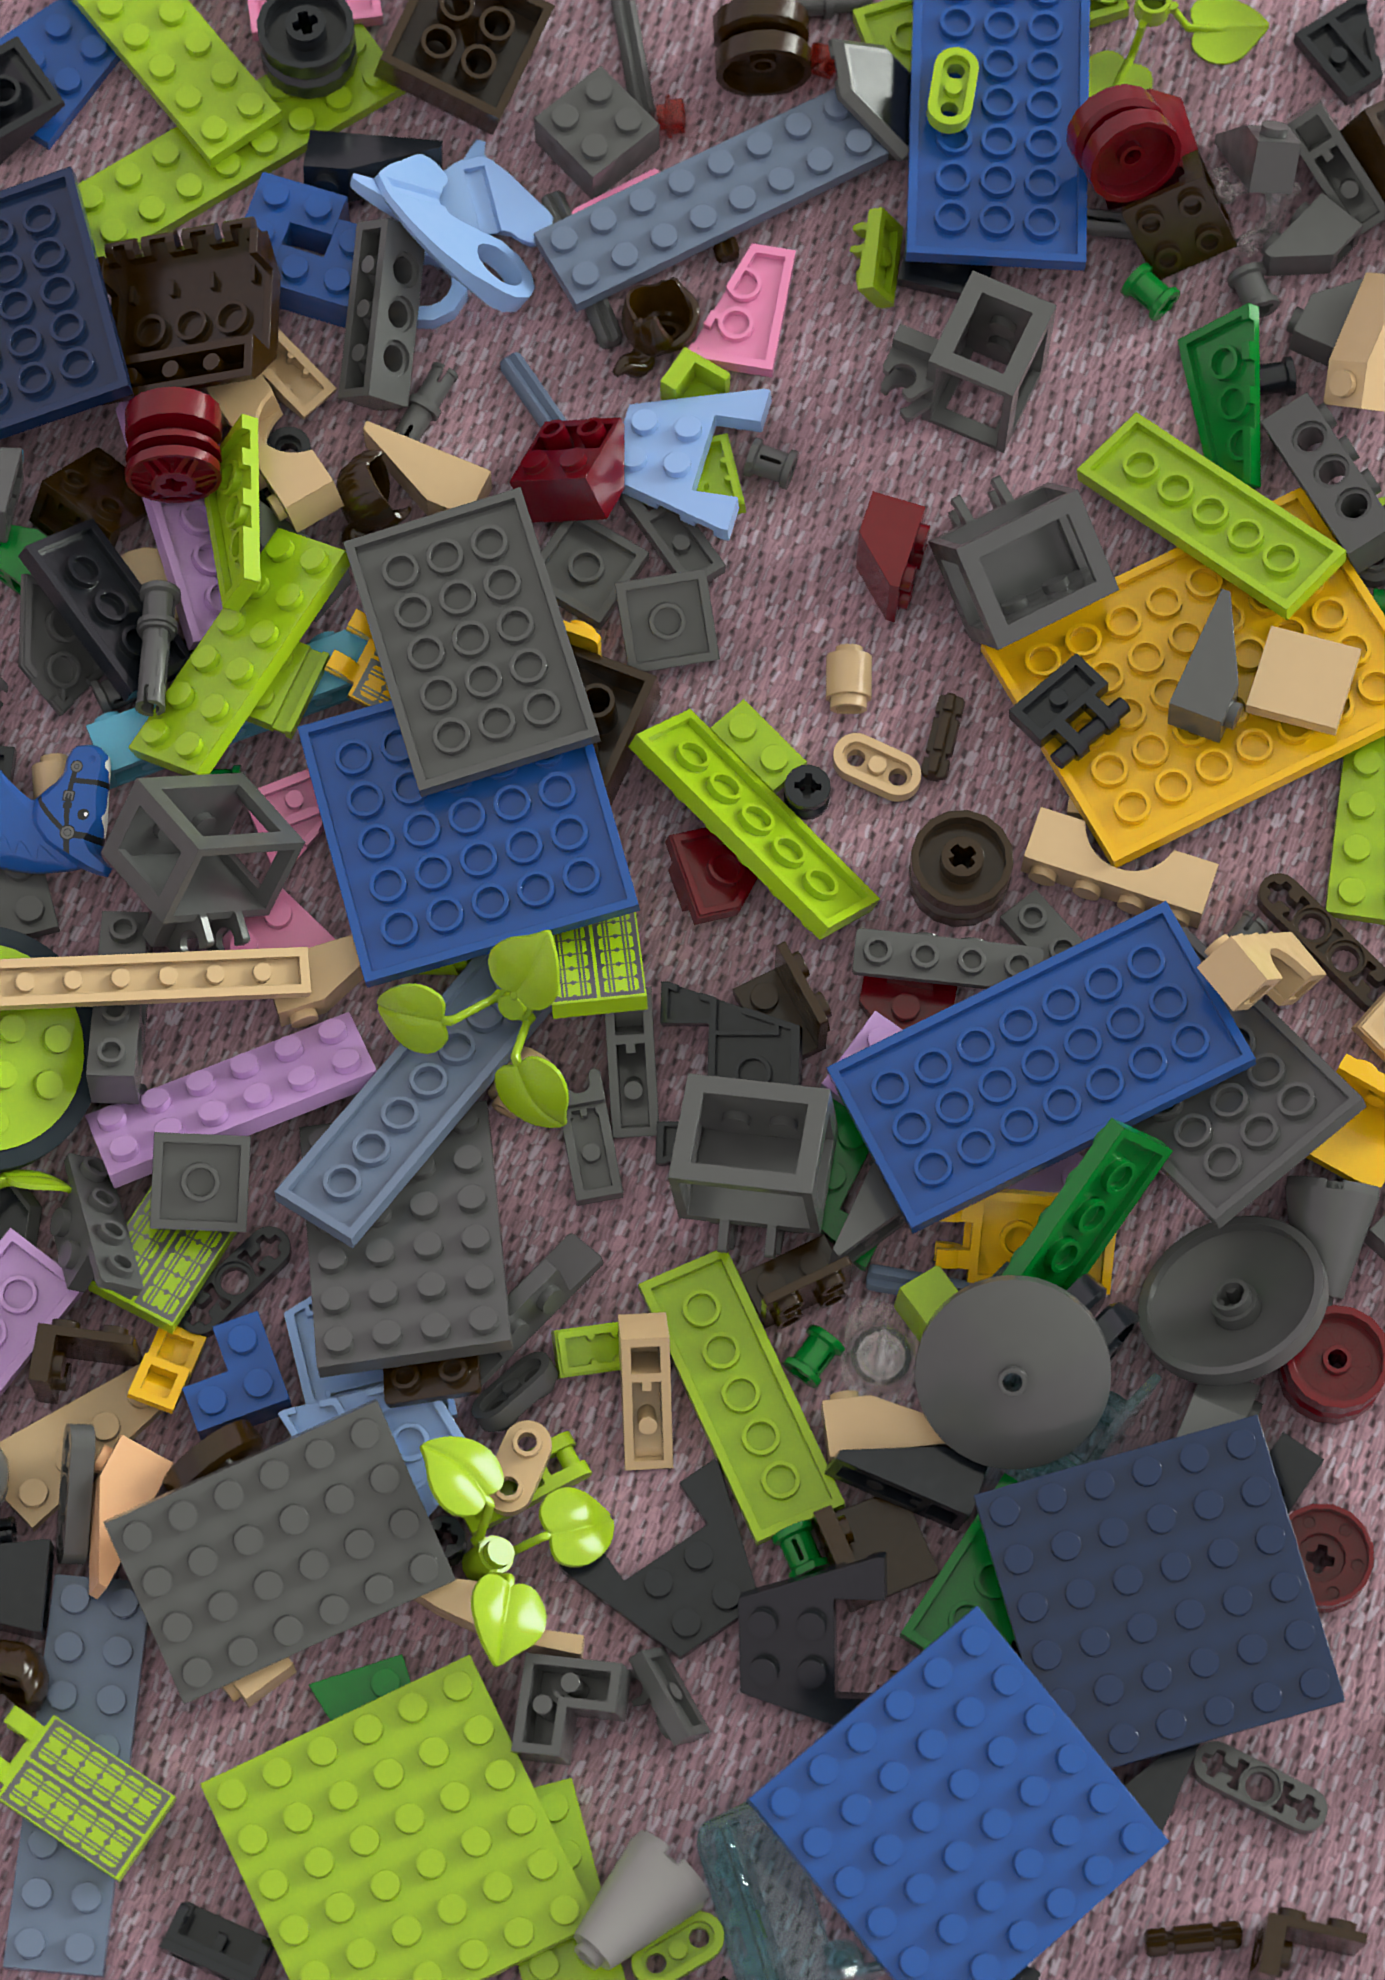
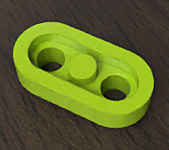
(952, 93)
(678, 1951)

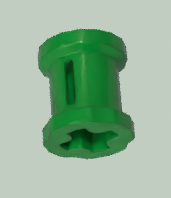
(1150, 291)
(813, 1356)
(800, 1534)

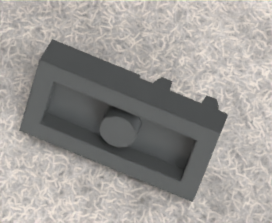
(665, 1691)

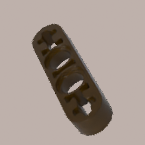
(1334, 938)

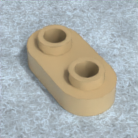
(879, 764)
(522, 1466)

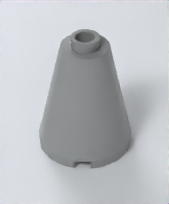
(638, 1903)

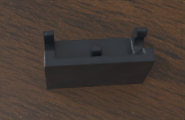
(216, 1944)

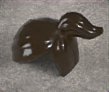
(648, 319)
(365, 496)
(23, 1675)

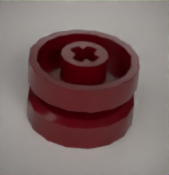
(1123, 143)
(1337, 1393)

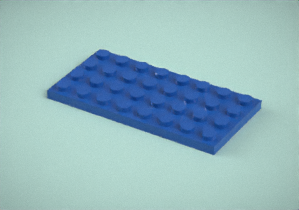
(1007, 180)
(1039, 1066)

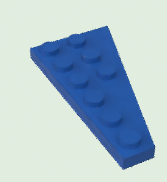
(71, 58)

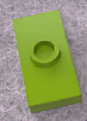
(720, 471)
(586, 1350)

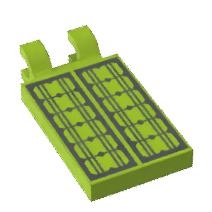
(600, 969)
(171, 1267)
(81, 1793)

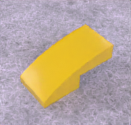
(167, 1369)

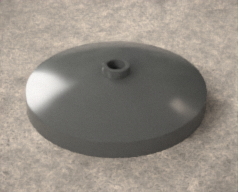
(1233, 1300)
(1023, 1330)

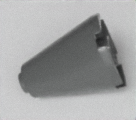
(1334, 1220)

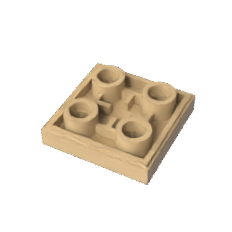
(1303, 680)

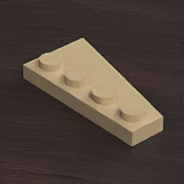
(36, 1450)

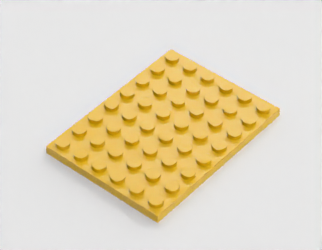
(1160, 780)

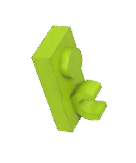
(878, 256)

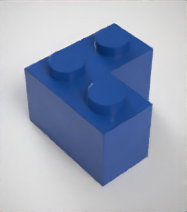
(296, 213)
(319, 284)
(249, 1387)

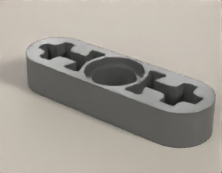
(75, 1494)
(1278, 1779)

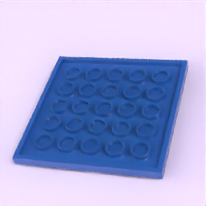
(465, 864)
(958, 1814)

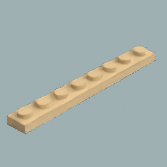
(154, 978)

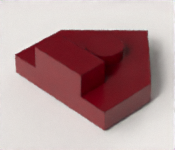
(707, 876)
(903, 1000)

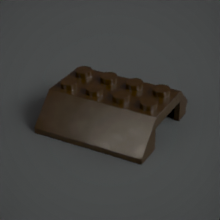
(194, 309)

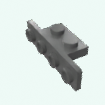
(939, 959)
(93, 1231)
(543, 1295)

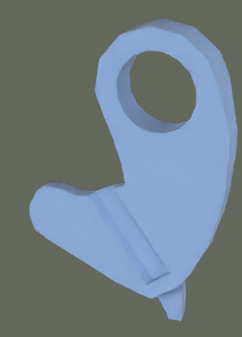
(411, 195)
(490, 201)

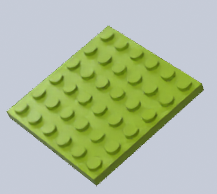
(400, 1841)

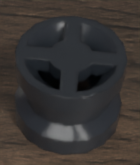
(807, 803)

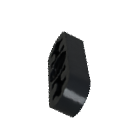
(268, 1265)

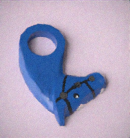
(64, 824)

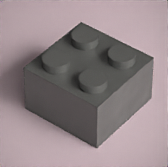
(597, 133)

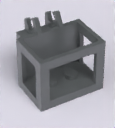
(988, 321)
(1021, 562)
(184, 864)
(753, 1157)

